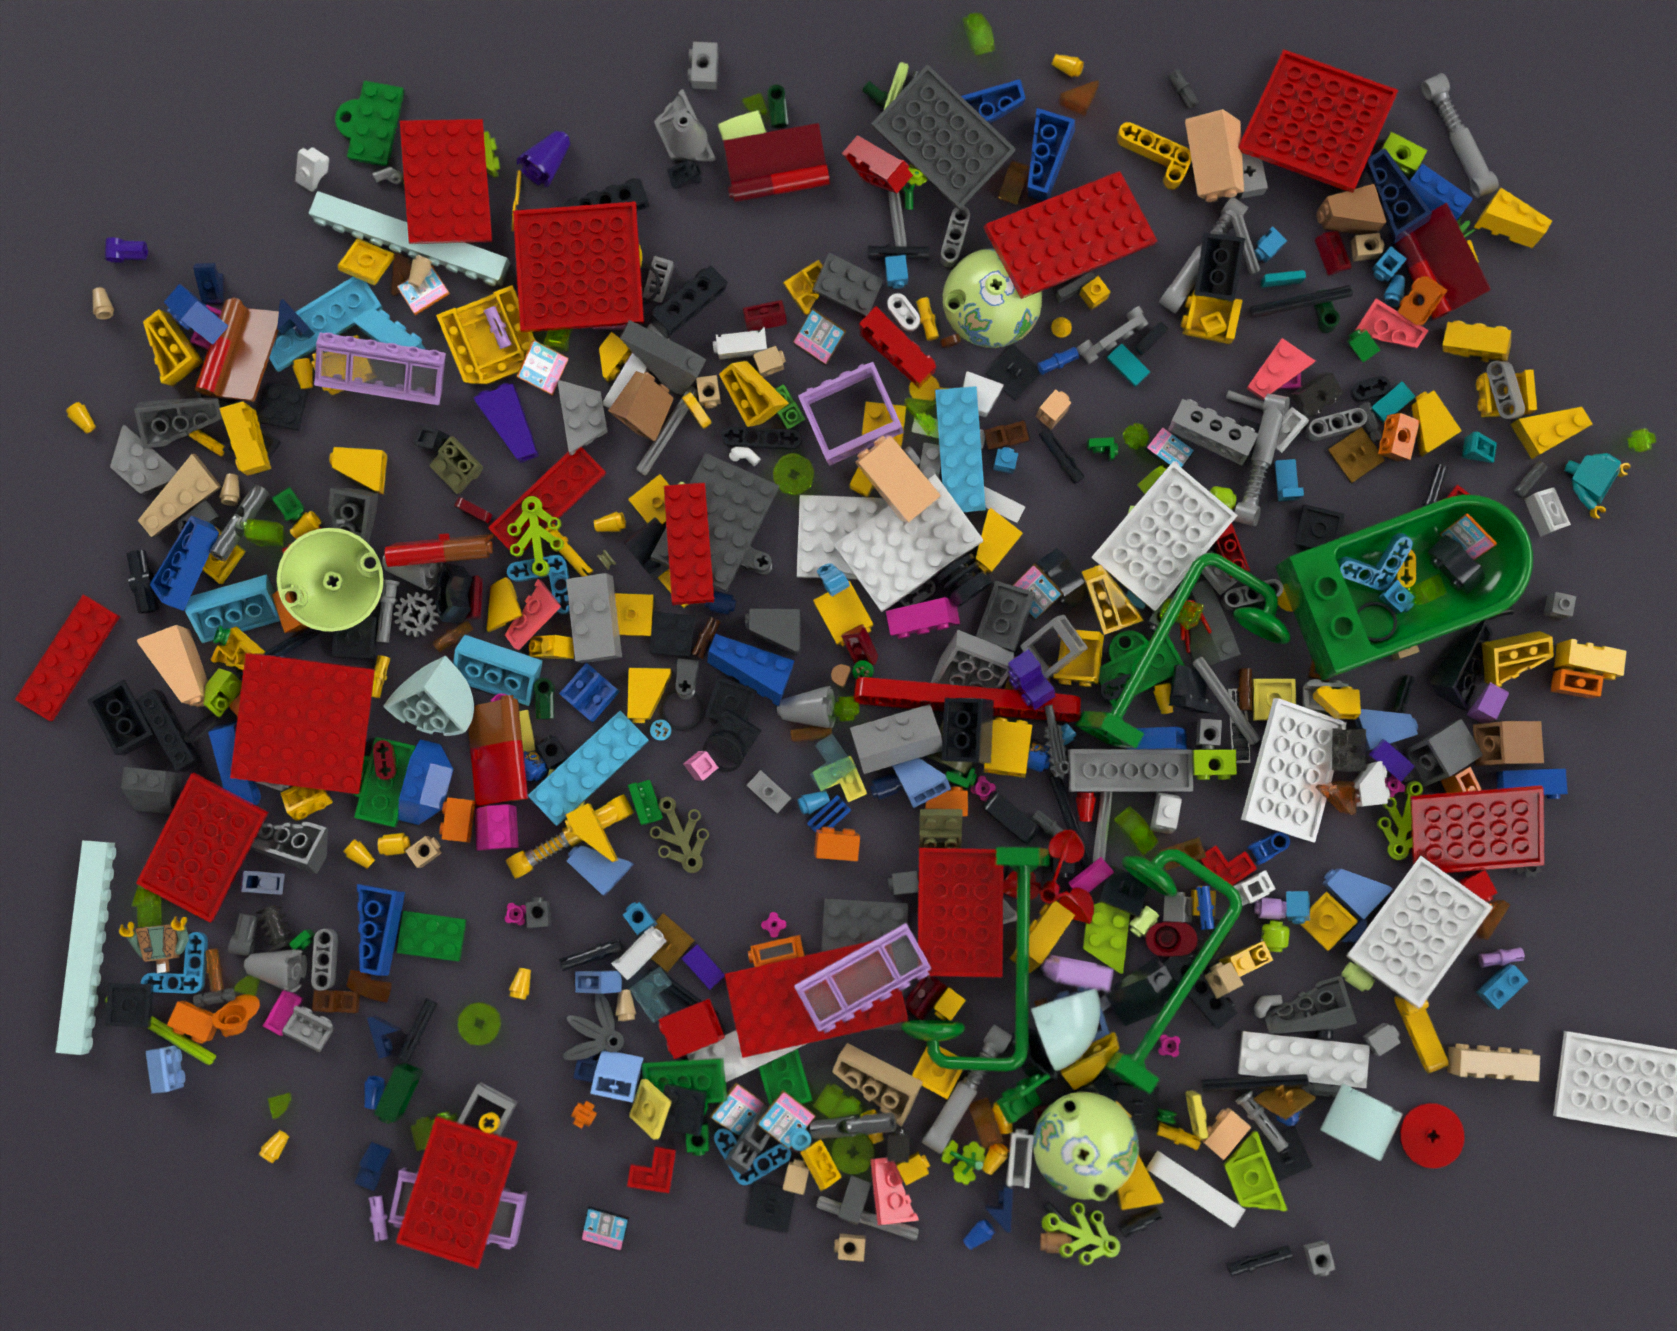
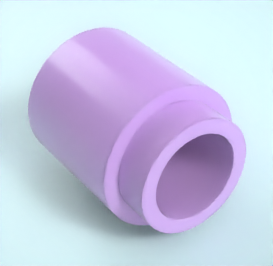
(1270, 908)

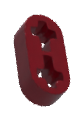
(473, 510)
(379, 760)

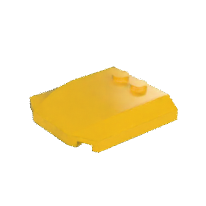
(474, 344)

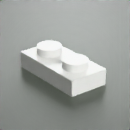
(1291, 426)

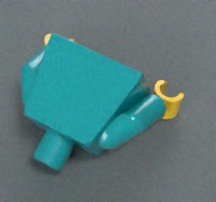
(1594, 479)

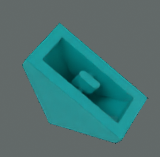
(1479, 448)

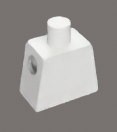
(986, 391)
(1165, 813)

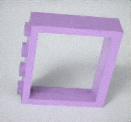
(832, 386)

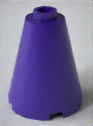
(544, 158)

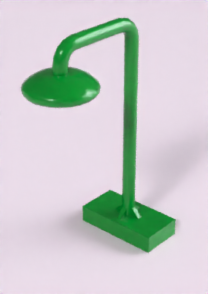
(1110, 725)
(1023, 862)
(1132, 1066)

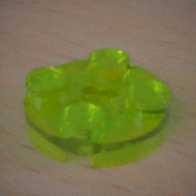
(799, 464)
(473, 1034)
(860, 1162)

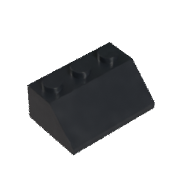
(1219, 266)
(120, 718)
(967, 730)

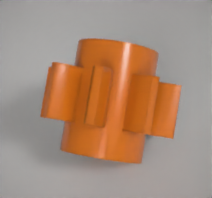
(583, 1114)

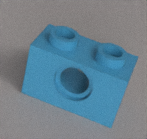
(1502, 986)

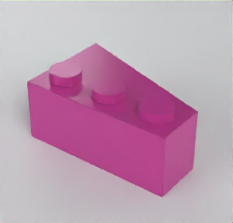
(922, 617)

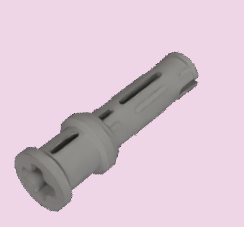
(387, 601)
(1256, 1113)

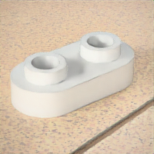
(903, 313)

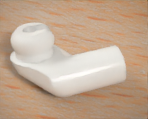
(744, 452)

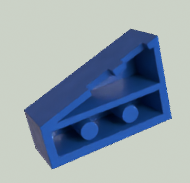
(194, 314)

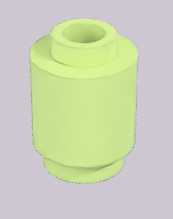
(1146, 919)
(1357, 976)

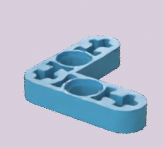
(1376, 573)
(554, 576)
(189, 972)
(752, 1177)

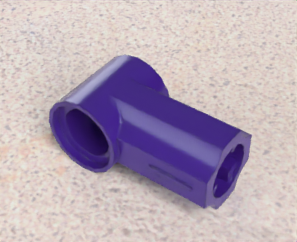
(119, 250)

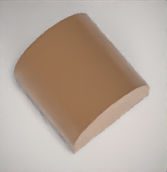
(840, 675)

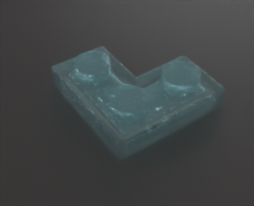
(837, 763)
(648, 996)

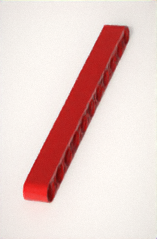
(918, 694)

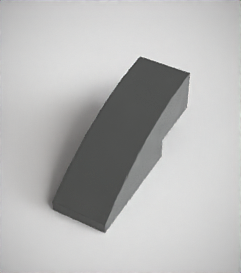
(748, 1144)

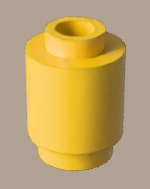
(393, 844)

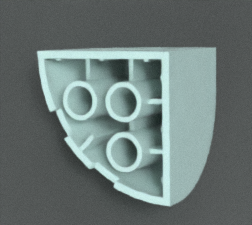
(434, 699)
(1068, 1026)

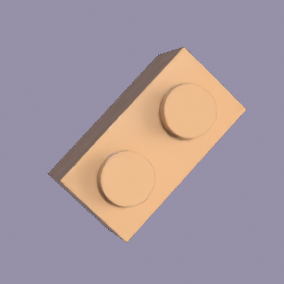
(1053, 409)
(1225, 1133)

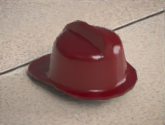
(1171, 939)

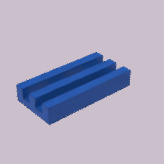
(822, 811)

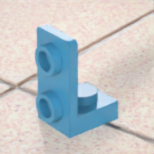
(1287, 480)

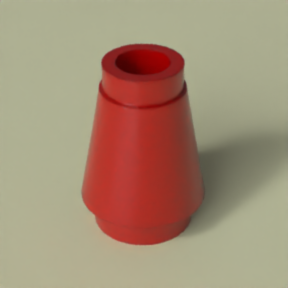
(1085, 805)

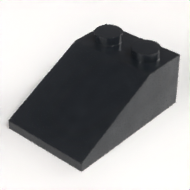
(1142, 992)

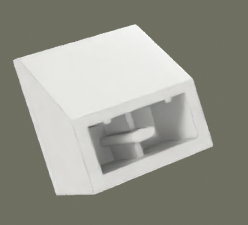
(1370, 785)

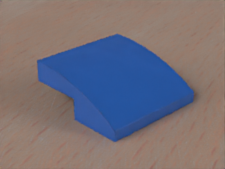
(589, 692)

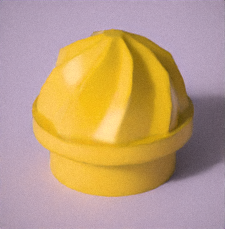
(1061, 327)

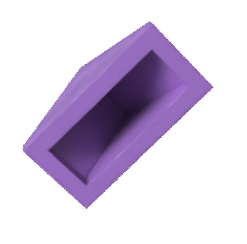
(1488, 704)

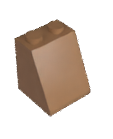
(1353, 212)
(642, 405)
(1509, 743)

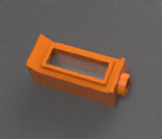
(776, 951)

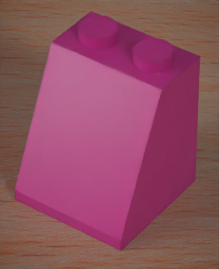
(496, 827)

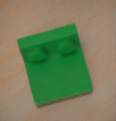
(1021, 1099)

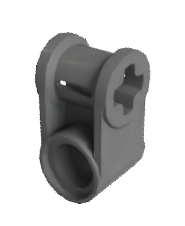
(202, 511)
(752, 560)
(686, 674)

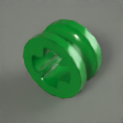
(221, 635)
(1166, 1115)

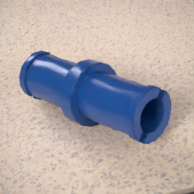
(1058, 360)
(1205, 908)

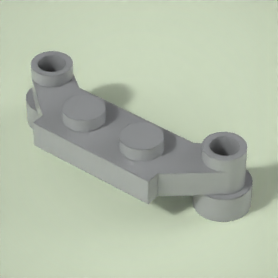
(1136, 320)

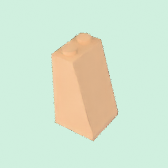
(1216, 154)
(897, 478)
(178, 662)

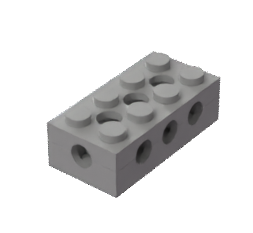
(1217, 441)

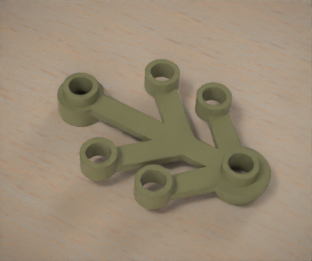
(681, 837)

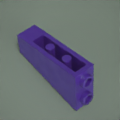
(508, 418)

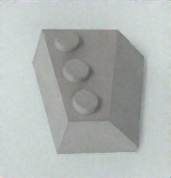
(972, 663)

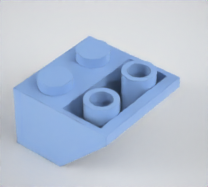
(165, 1069)
(617, 1075)

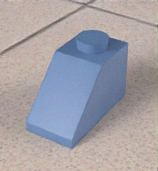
(598, 981)

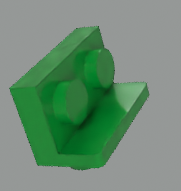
(645, 802)

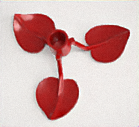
(1069, 848)

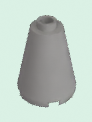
(686, 136)
(420, 575)
(809, 708)
(278, 968)

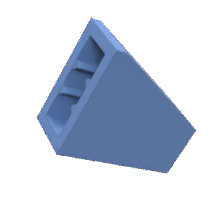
(1385, 726)
(920, 781)
(597, 868)
(1355, 891)

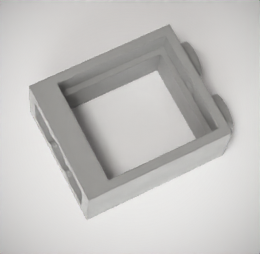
(1069, 637)
(495, 1097)

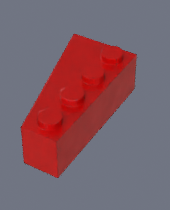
(896, 347)

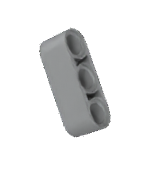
(951, 245)
(1498, 383)
(1343, 418)
(1242, 598)
(318, 967)

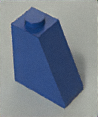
(1163, 739)

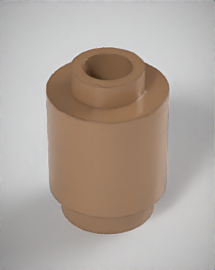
(1053, 1241)

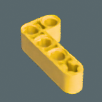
(1152, 151)
(1422, 1034)

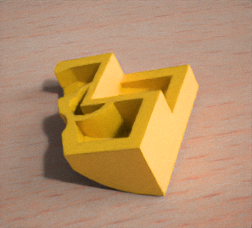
(801, 286)
(502, 604)
(235, 649)

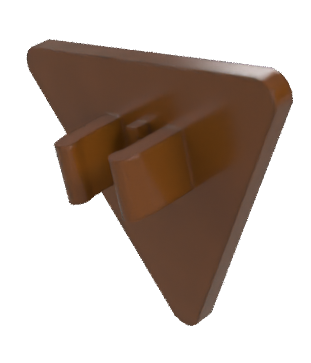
(401, 272)

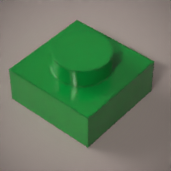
(303, 940)

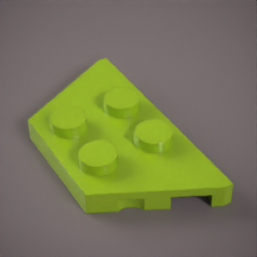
(1107, 935)
(1253, 1177)

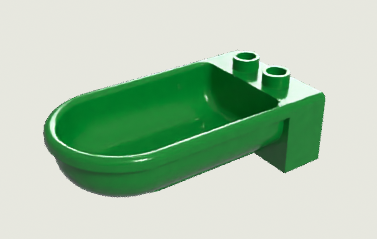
(1328, 602)

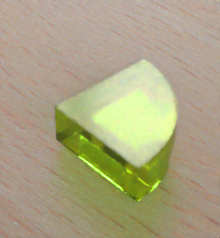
(755, 103)
(248, 985)
(279, 1104)

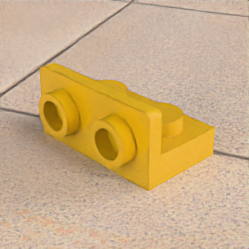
(304, 801)
(820, 1164)

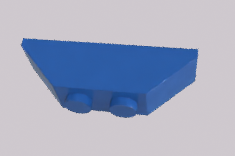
(425, 783)

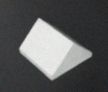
(1547, 511)

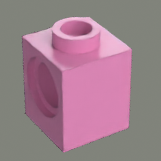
(700, 765)

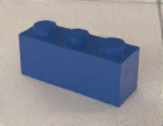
(1552, 780)

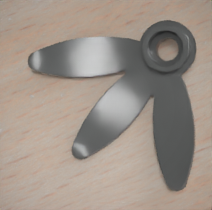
(593, 1031)

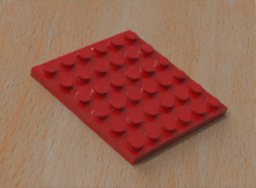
(1318, 120)
(578, 267)
(302, 723)

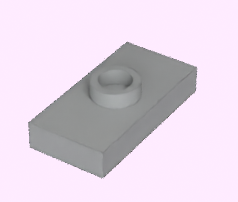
(769, 791)

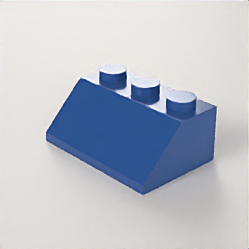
(1438, 191)

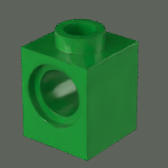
(1363, 344)
(699, 1149)

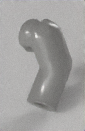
(390, 174)
(1264, 1004)

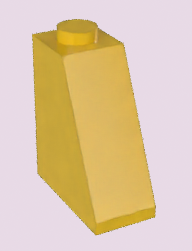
(1435, 422)
(361, 465)
(997, 538)
(645, 691)

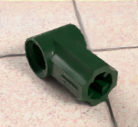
(777, 107)
(1326, 310)
(544, 701)

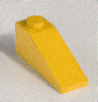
(588, 827)
(1091, 1062)

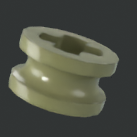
(606, 559)

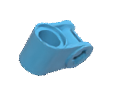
(833, 579)

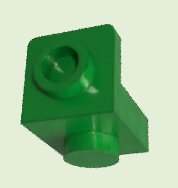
(289, 504)

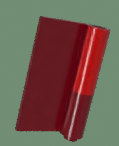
(776, 162)
(1444, 256)

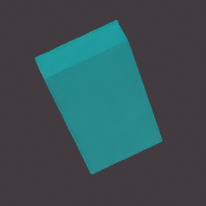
(1283, 278)
(1128, 365)
(1392, 402)

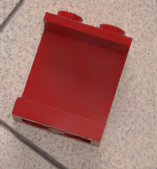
(691, 1029)

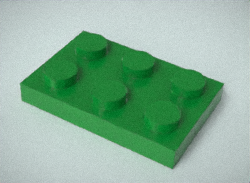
(431, 936)
(788, 1075)

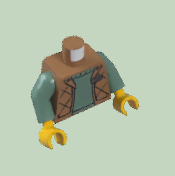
(158, 942)

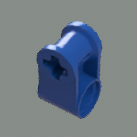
(1267, 848)

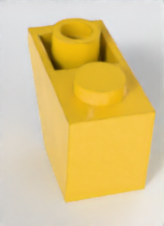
(613, 355)
(861, 483)
(551, 647)
(1339, 703)
(1248, 958)

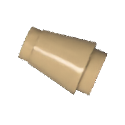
(419, 270)
(101, 304)
(230, 491)
(625, 1006)

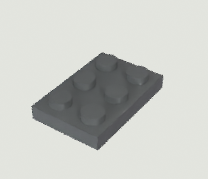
(847, 285)
(1005, 615)

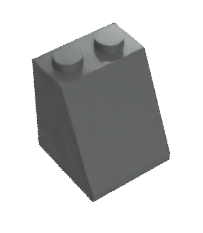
(776, 627)
(1443, 753)
(151, 789)

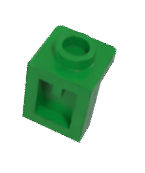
(1099, 445)
(956, 777)

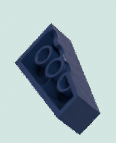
(1399, 200)

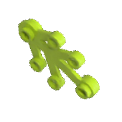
(535, 533)
(1403, 823)
(1084, 1234)

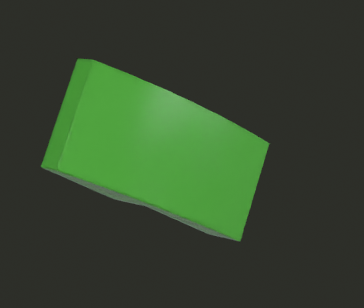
(790, 414)

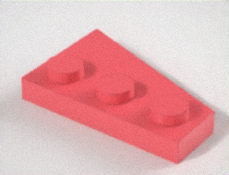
(1390, 326)
(1279, 368)
(535, 614)
(889, 1194)

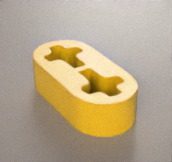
(696, 410)
(1410, 570)

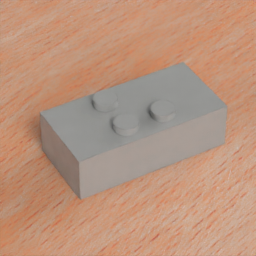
(594, 618)
(897, 738)

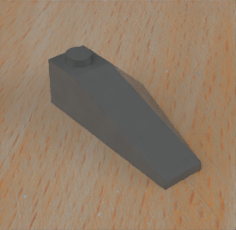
(668, 361)
(172, 419)
(353, 510)
(1219, 644)
(294, 844)
(1319, 1009)

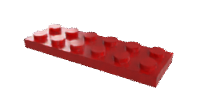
(557, 491)
(688, 544)
(67, 658)

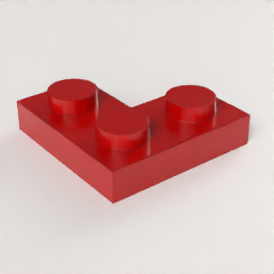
(1229, 871)
(658, 1176)

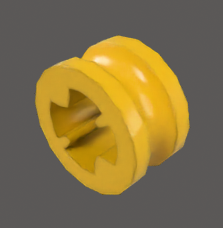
(489, 1129)

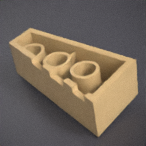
(183, 492)
(1493, 1064)
(878, 1081)

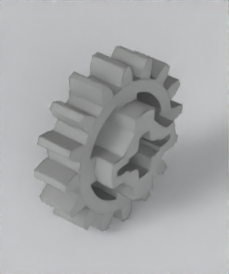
(424, 611)

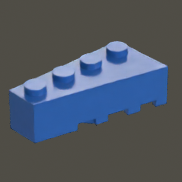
(997, 100)
(1049, 149)
(184, 563)
(752, 666)
(222, 742)
(378, 927)

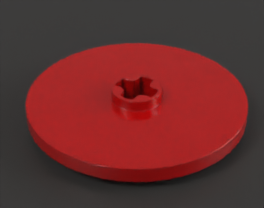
(1440, 1150)

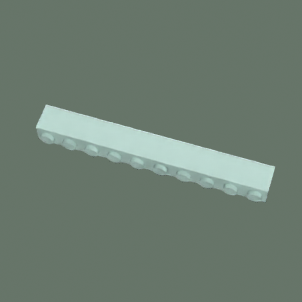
(394, 233)
(85, 947)

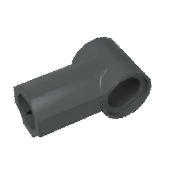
(243, 941)

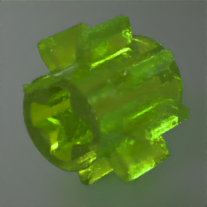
(1136, 436)
(1641, 440)
(846, 708)

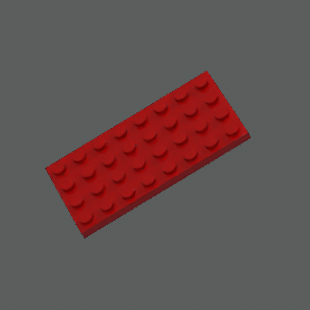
(1070, 234)
(773, 1015)

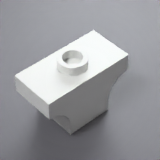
(311, 168)
(1254, 887)

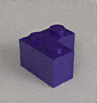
(1028, 678)

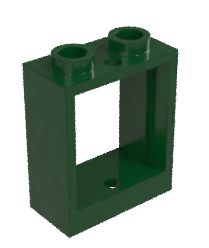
(398, 1093)

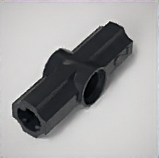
(140, 580)

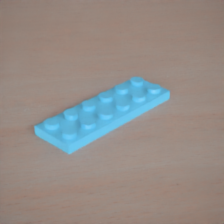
(326, 314)
(961, 446)
(588, 768)

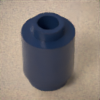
(722, 603)
(885, 786)

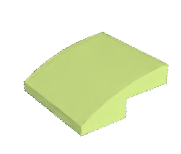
(742, 126)

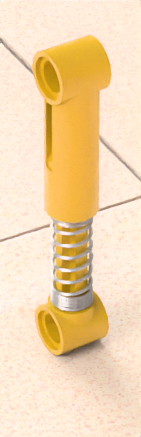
(523, 862)

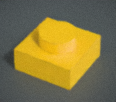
(1213, 324)

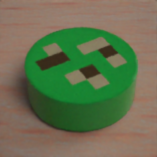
(863, 669)

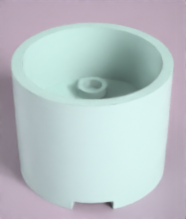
(1361, 1122)

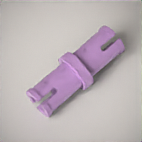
(492, 314)
(1501, 957)
(378, 1218)

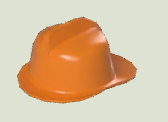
(234, 1016)

